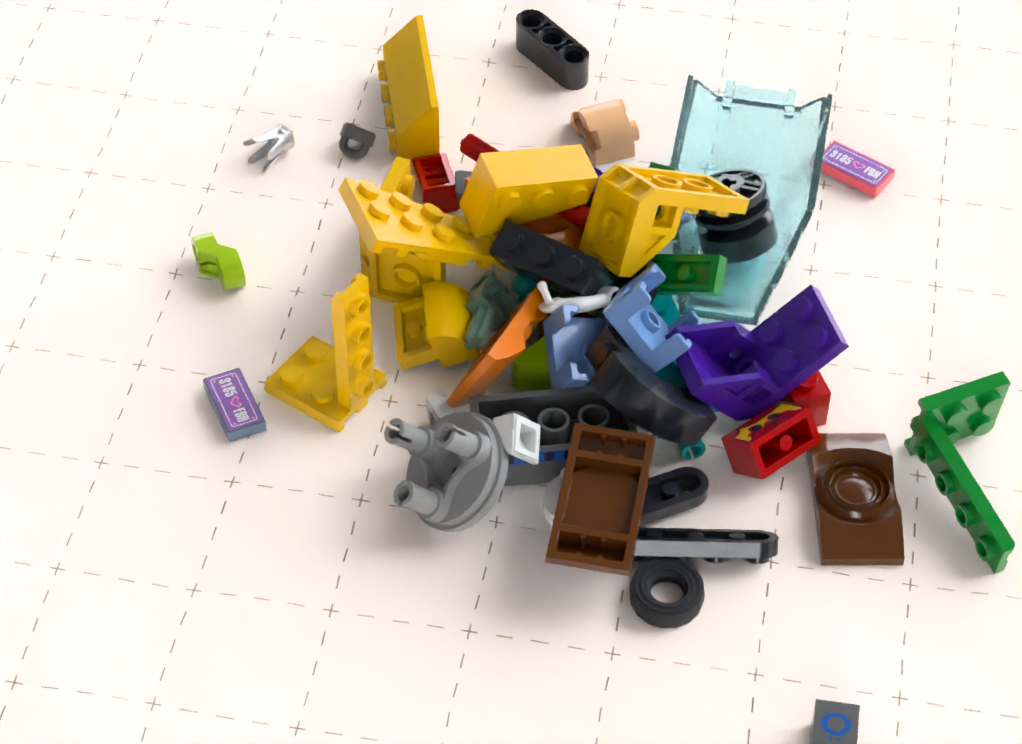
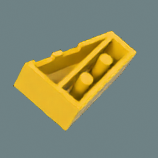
(525, 186)

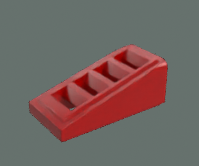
(436, 181)

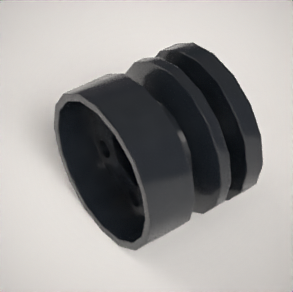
(739, 235)

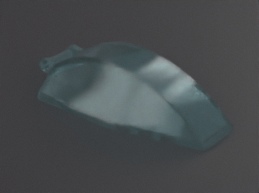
(758, 133)

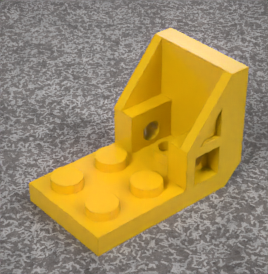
(624, 207)
(392, 276)

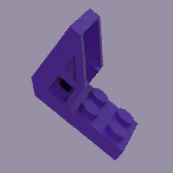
(754, 369)

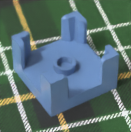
(641, 324)
(566, 345)

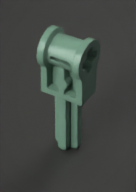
(490, 307)

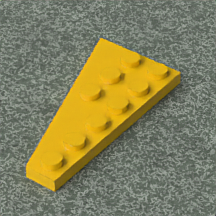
(406, 226)

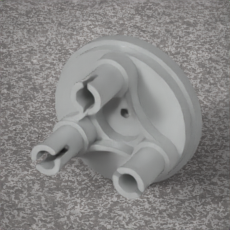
(452, 469)

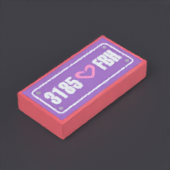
(856, 169)

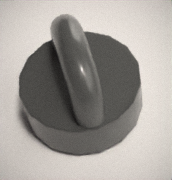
(356, 134)

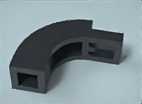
(644, 397)

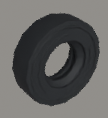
(660, 613)

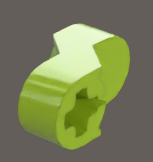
(218, 261)

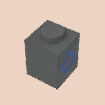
(834, 723)

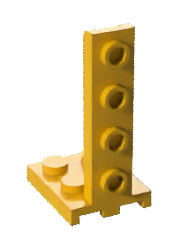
(335, 379)

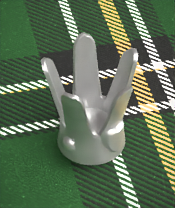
(278, 141)

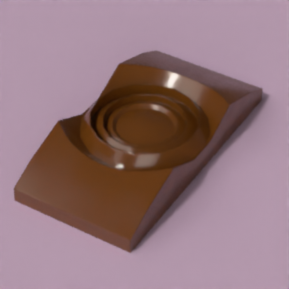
(601, 499)
(855, 500)

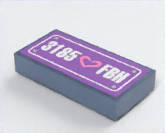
(234, 404)

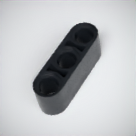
(552, 49)

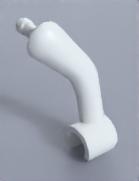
(585, 303)

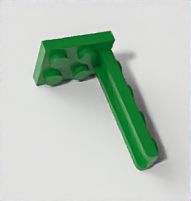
(941, 423)

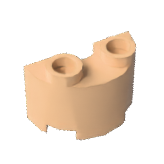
(606, 131)

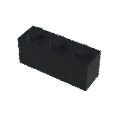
(550, 261)

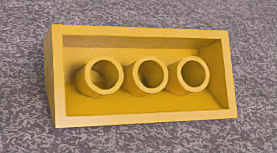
(409, 92)

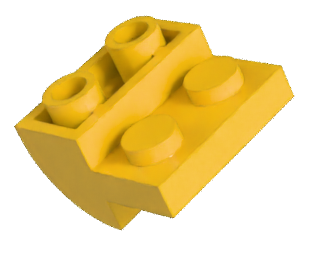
(433, 326)

